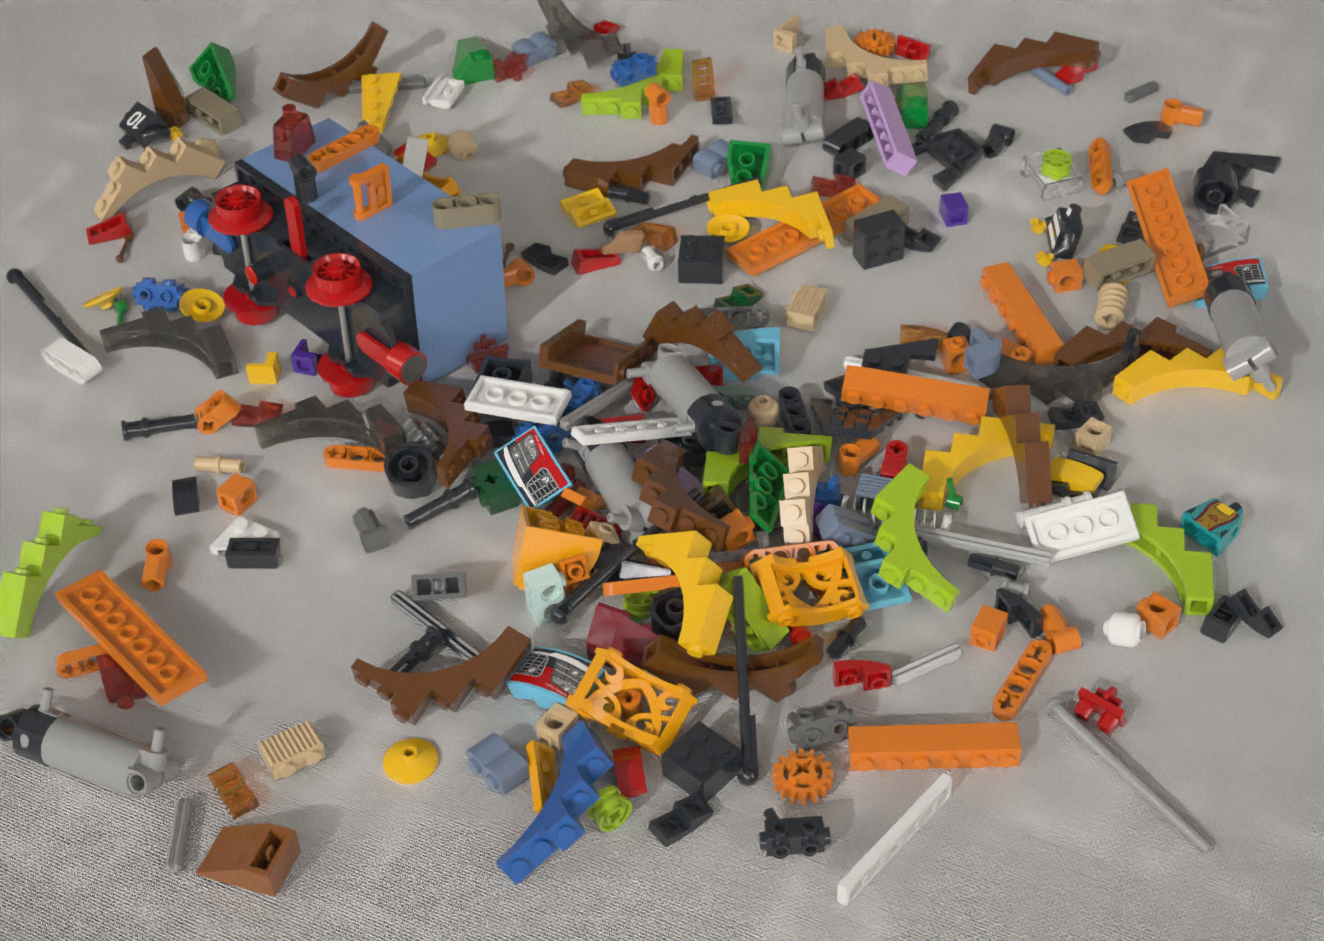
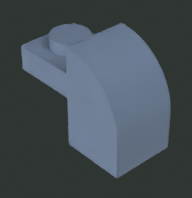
(983, 354)

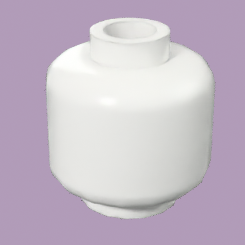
(1124, 629)

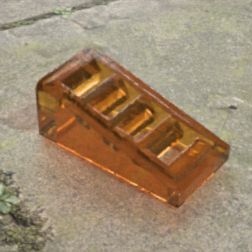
(705, 91)
(658, 235)

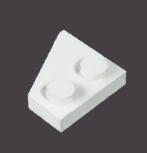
(241, 528)

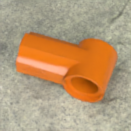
(658, 103)
(1174, 113)
(518, 273)
(855, 454)
(156, 565)
(1058, 632)

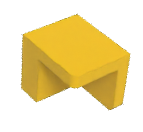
(265, 373)

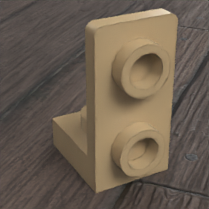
(785, 35)

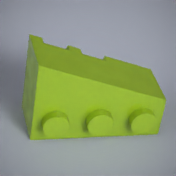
(760, 633)

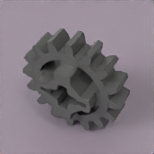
(425, 435)

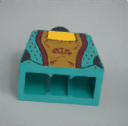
(1213, 524)

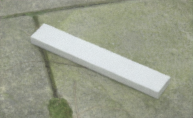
(626, 431)
(894, 840)

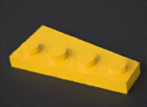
(378, 97)

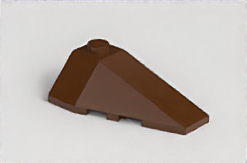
(165, 90)

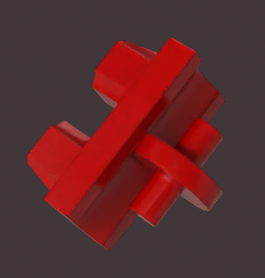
(912, 48)
(1104, 704)

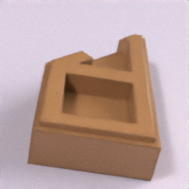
(625, 243)

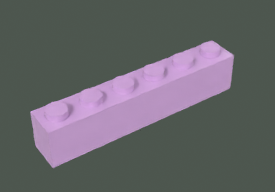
(888, 128)

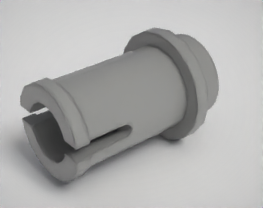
(1120, 179)

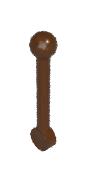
(128, 238)
(509, 247)

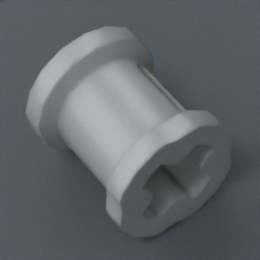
(1017, 588)

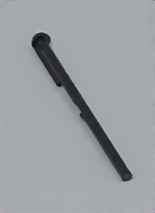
(648, 214)
(16, 277)
(588, 586)
(747, 722)

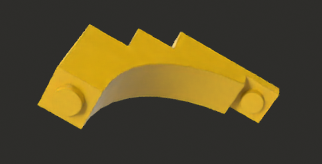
(748, 200)
(1187, 369)
(966, 455)
(704, 600)

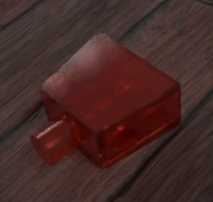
(292, 133)
(118, 683)

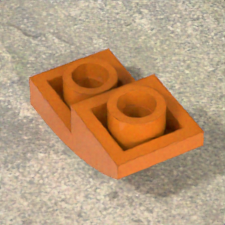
(574, 571)

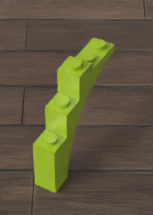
(629, 99)
(728, 472)
(897, 536)
(38, 560)
(1187, 570)

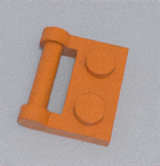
(377, 188)

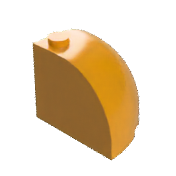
(546, 539)

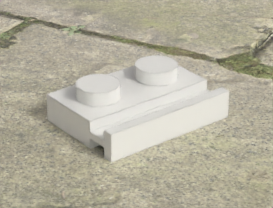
(443, 92)

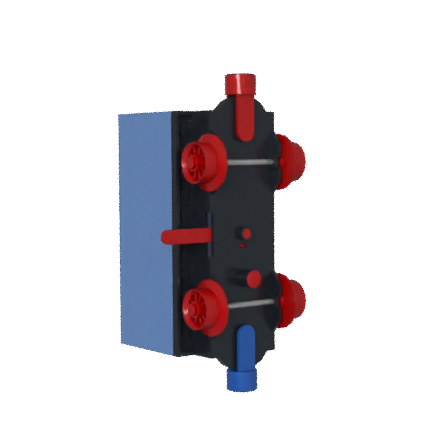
(379, 290)

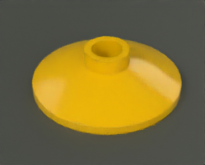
(437, 143)
(728, 225)
(104, 300)
(202, 305)
(410, 769)

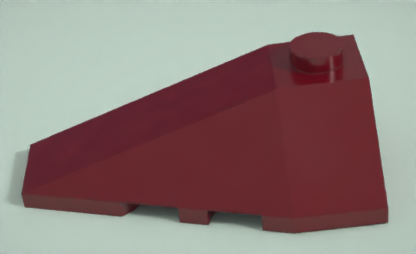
(614, 629)

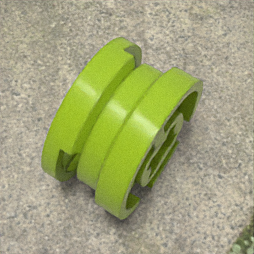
(1056, 164)
(638, 603)
(610, 809)

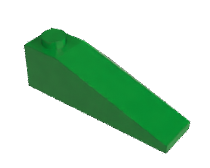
(472, 61)
(215, 71)
(913, 104)
(749, 161)
(765, 485)

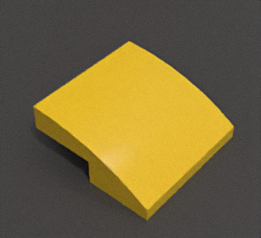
(587, 208)

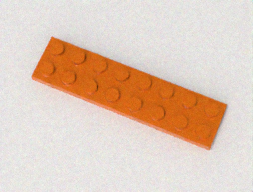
(1169, 237)
(785, 241)
(131, 637)

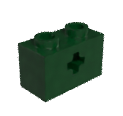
(493, 487)

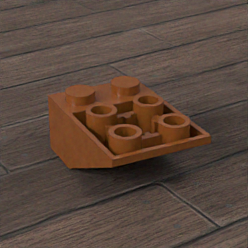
(252, 857)

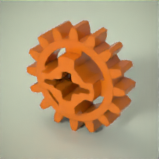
(876, 42)
(802, 776)

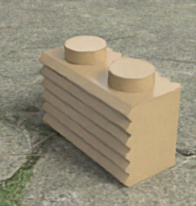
(806, 307)
(292, 750)

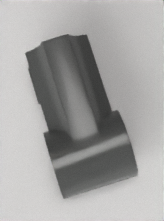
(372, 534)

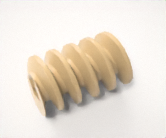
(1111, 305)

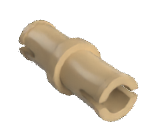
(219, 464)

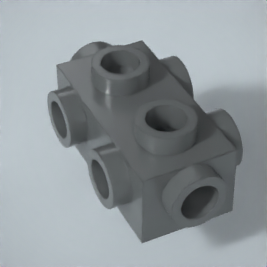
(820, 725)

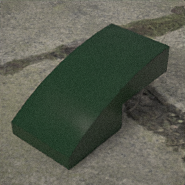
(740, 296)

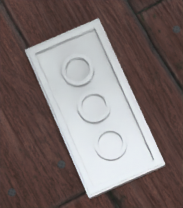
(518, 400)
(1083, 527)

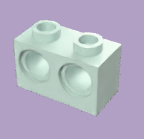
(543, 591)

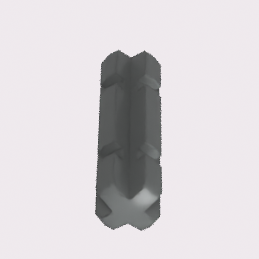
(1141, 91)

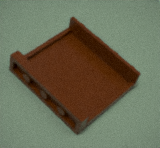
(591, 356)

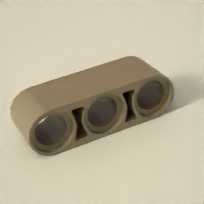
(466, 211)

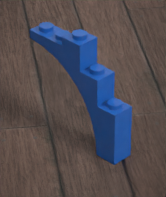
(572, 795)

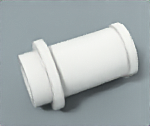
(654, 261)

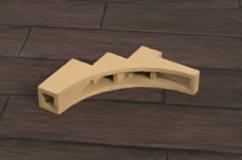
(885, 71)
(154, 165)
(800, 490)

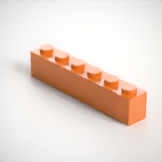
(1021, 313)
(915, 394)
(934, 746)

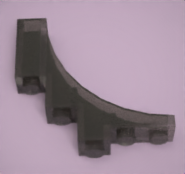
(577, 37)
(182, 334)
(1052, 382)
(312, 419)

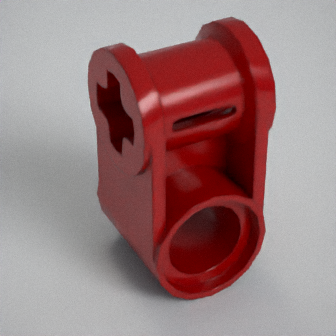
(894, 459)

